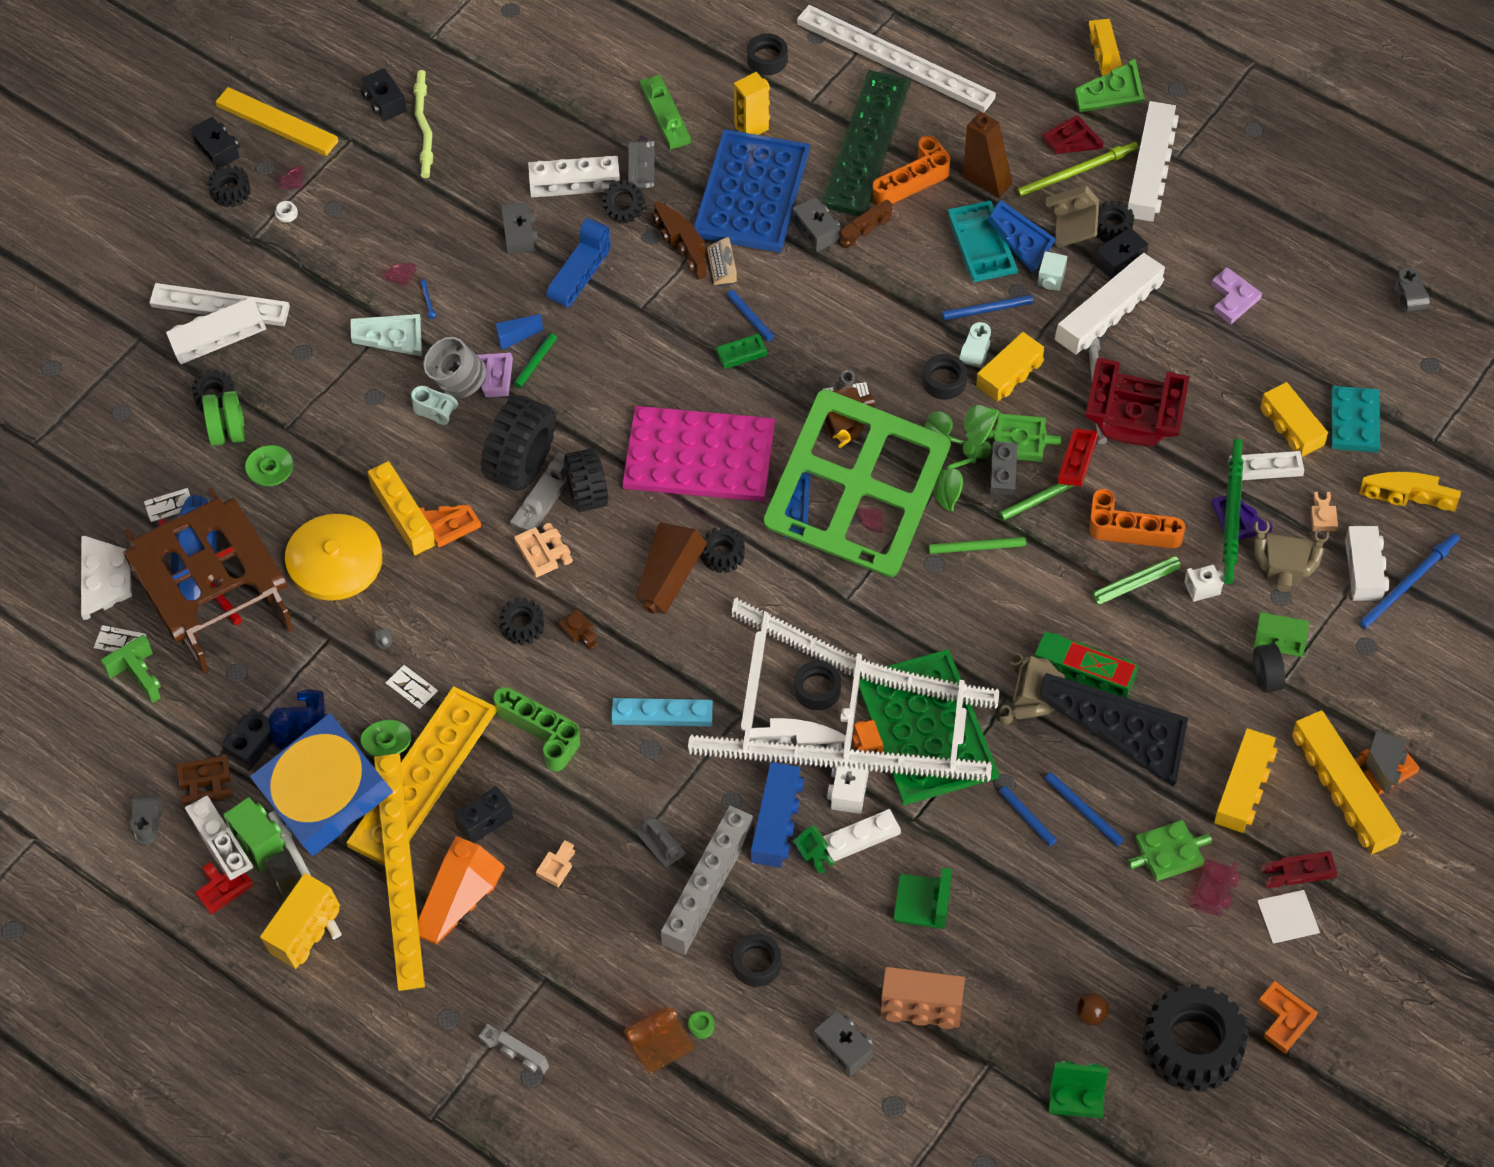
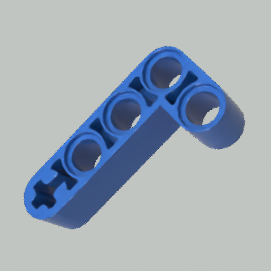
(582, 264)

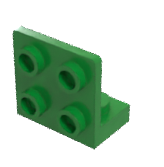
(923, 900)
(1078, 1089)

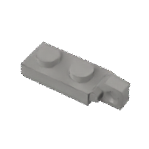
(514, 1048)

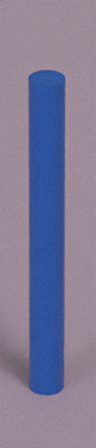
(987, 307)
(1083, 808)

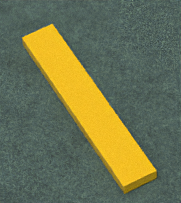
(277, 121)

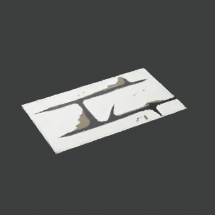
(166, 505)
(114, 638)
(411, 686)

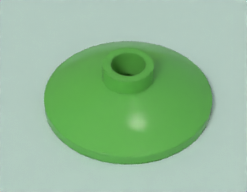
(269, 458)
(385, 738)

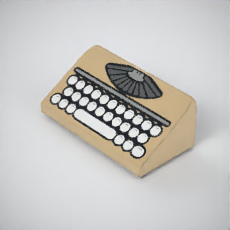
(722, 262)

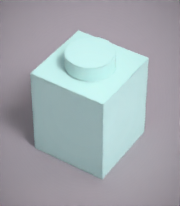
(1052, 271)

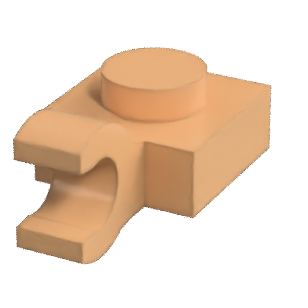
(556, 867)

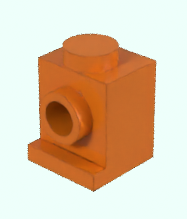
(867, 737)

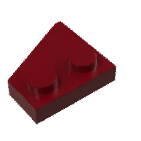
(1072, 136)

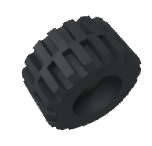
(586, 480)

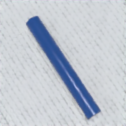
(750, 315)
(1027, 815)

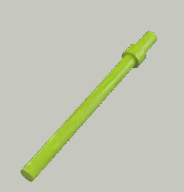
(1115, 154)

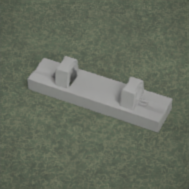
(541, 497)

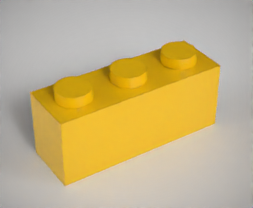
(751, 104)
(1010, 367)
(1293, 419)

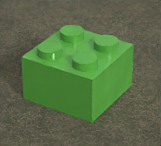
(254, 832)

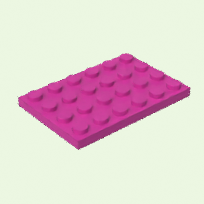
(699, 453)

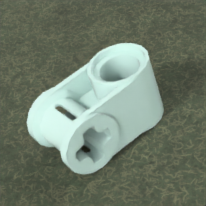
(976, 346)
(435, 404)

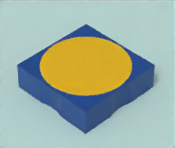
(321, 784)

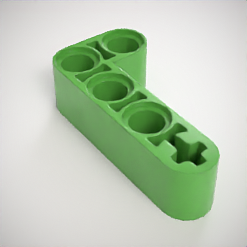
(511, 707)

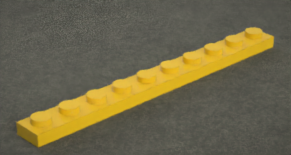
(400, 876)

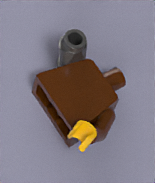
(841, 426)

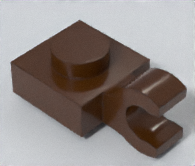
(577, 628)

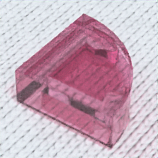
(293, 179)
(401, 273)
(871, 519)

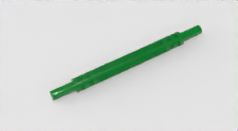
(1233, 506)

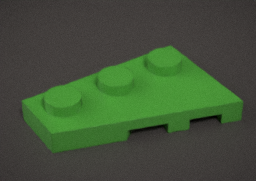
(1114, 89)

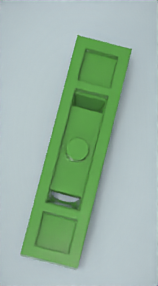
(665, 112)

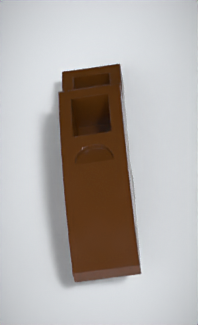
(681, 235)

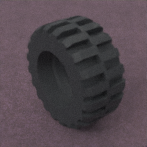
(518, 442)
(1203, 1007)

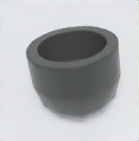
(382, 638)

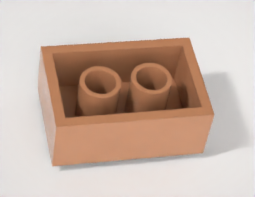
(922, 997)

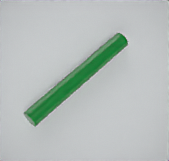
(535, 360)

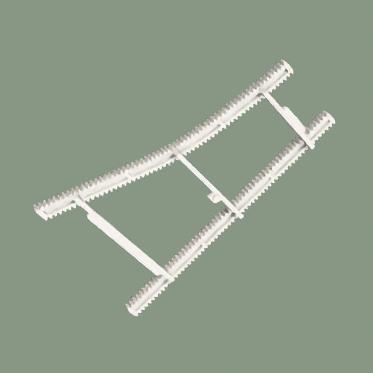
(858, 668)

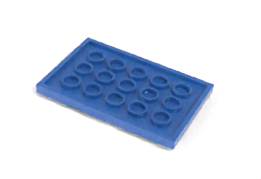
(752, 190)

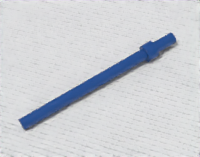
(1439, 552)

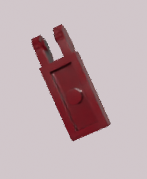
(1300, 869)

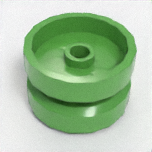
(223, 418)

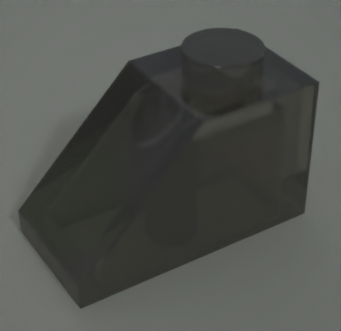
(283, 873)

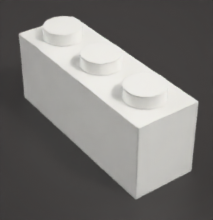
(1366, 563)

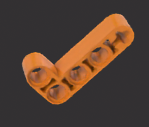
(929, 169)
(1165, 532)

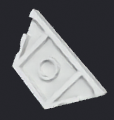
(104, 576)

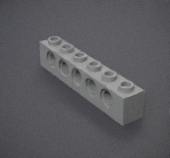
(707, 880)

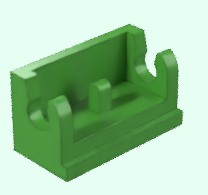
(1285, 632)

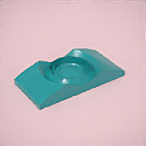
(981, 246)

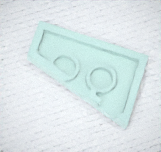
(389, 333)

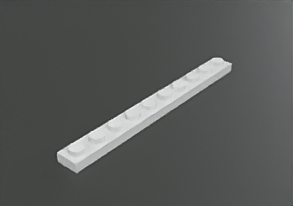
(896, 58)

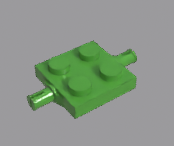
(1025, 431)
(1169, 850)

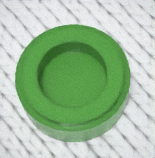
(701, 1024)

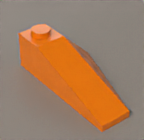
(461, 882)

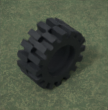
(232, 195)
(1116, 212)
(629, 213)
(210, 381)
(723, 538)
(526, 632)

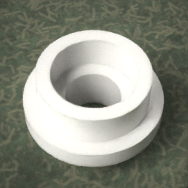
(286, 211)

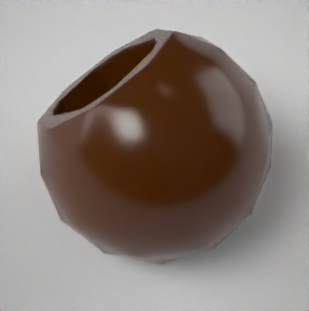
(1092, 1009)

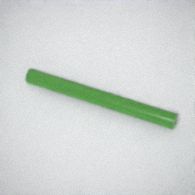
(1033, 500)
(977, 545)

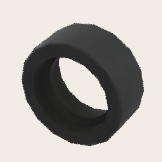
(767, 41)
(944, 391)
(1269, 668)
(818, 702)
(756, 978)

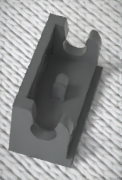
(641, 163)

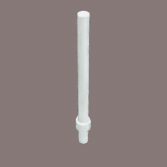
(290, 845)

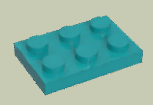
(1355, 419)

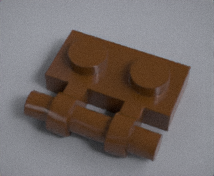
(205, 773)

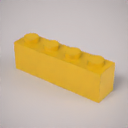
(401, 508)
(1245, 780)

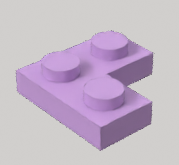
(1238, 295)

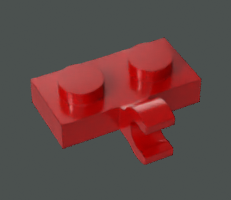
(220, 889)

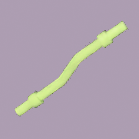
(426, 155)

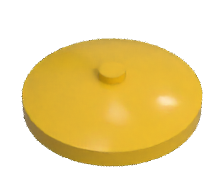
(333, 557)

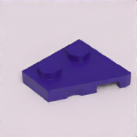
(1248, 517)

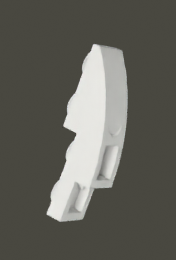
(798, 733)
(218, 838)

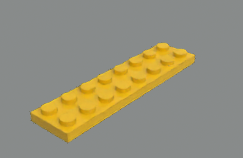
(429, 766)

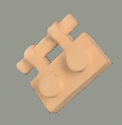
(536, 552)

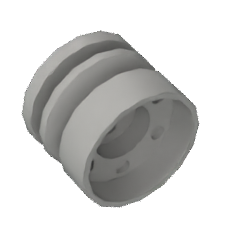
(454, 367)

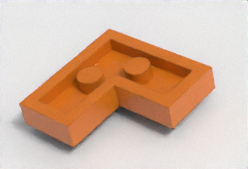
(1292, 1016)

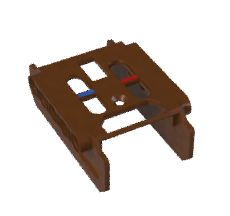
(161, 587)

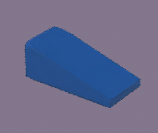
(517, 330)

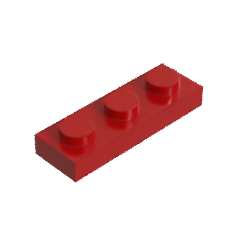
(1077, 457)

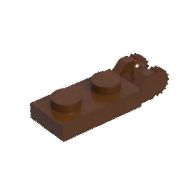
(865, 223)

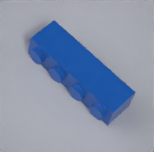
(776, 815)

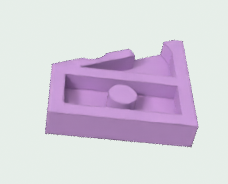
(497, 374)

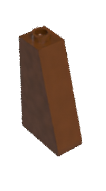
(986, 156)
(668, 566)

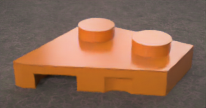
(451, 522)

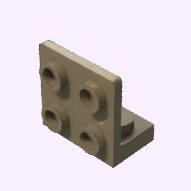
(1075, 215)

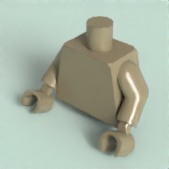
(1287, 557)
(1028, 688)

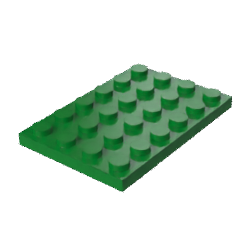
(924, 727)

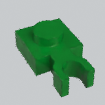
(812, 846)

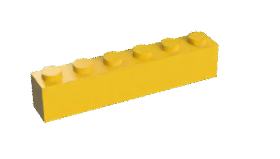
(1346, 782)

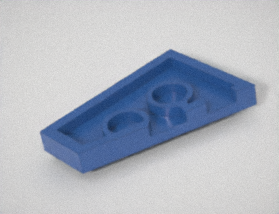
(1021, 235)

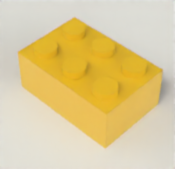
(300, 921)

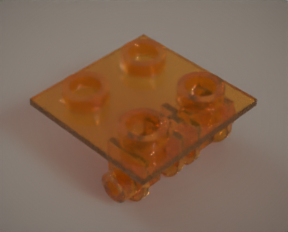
(659, 1040)

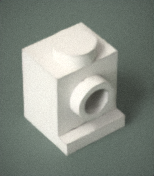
(1204, 582)

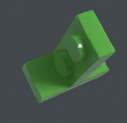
(131, 658)

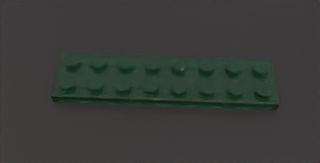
(866, 143)

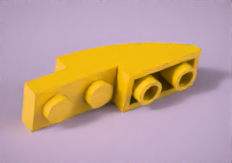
(1401, 486)

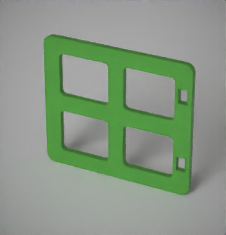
(857, 482)

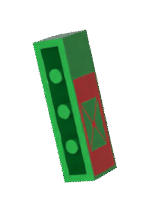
(1088, 665)

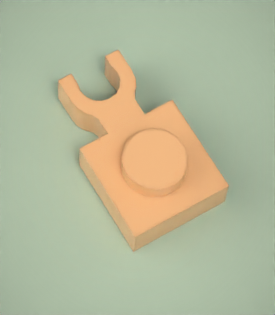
(1323, 515)

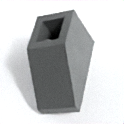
(1384, 759)

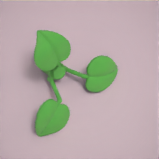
(978, 424)

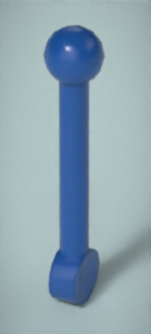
(431, 314)

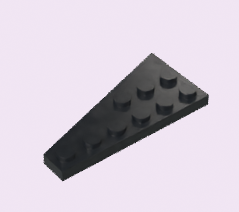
(1135, 729)

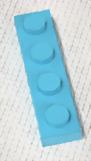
(662, 712)

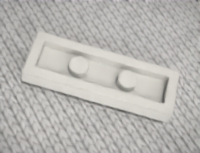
(1272, 465)
(862, 835)

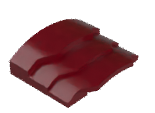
(1136, 407)

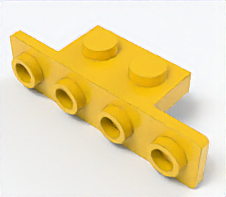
(1105, 45)

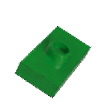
(741, 351)

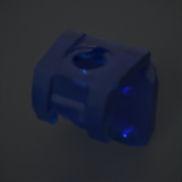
(292, 722)

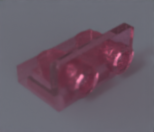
(1214, 887)

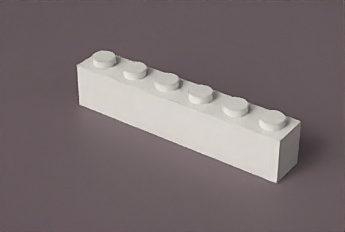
(1151, 160)
(1110, 303)

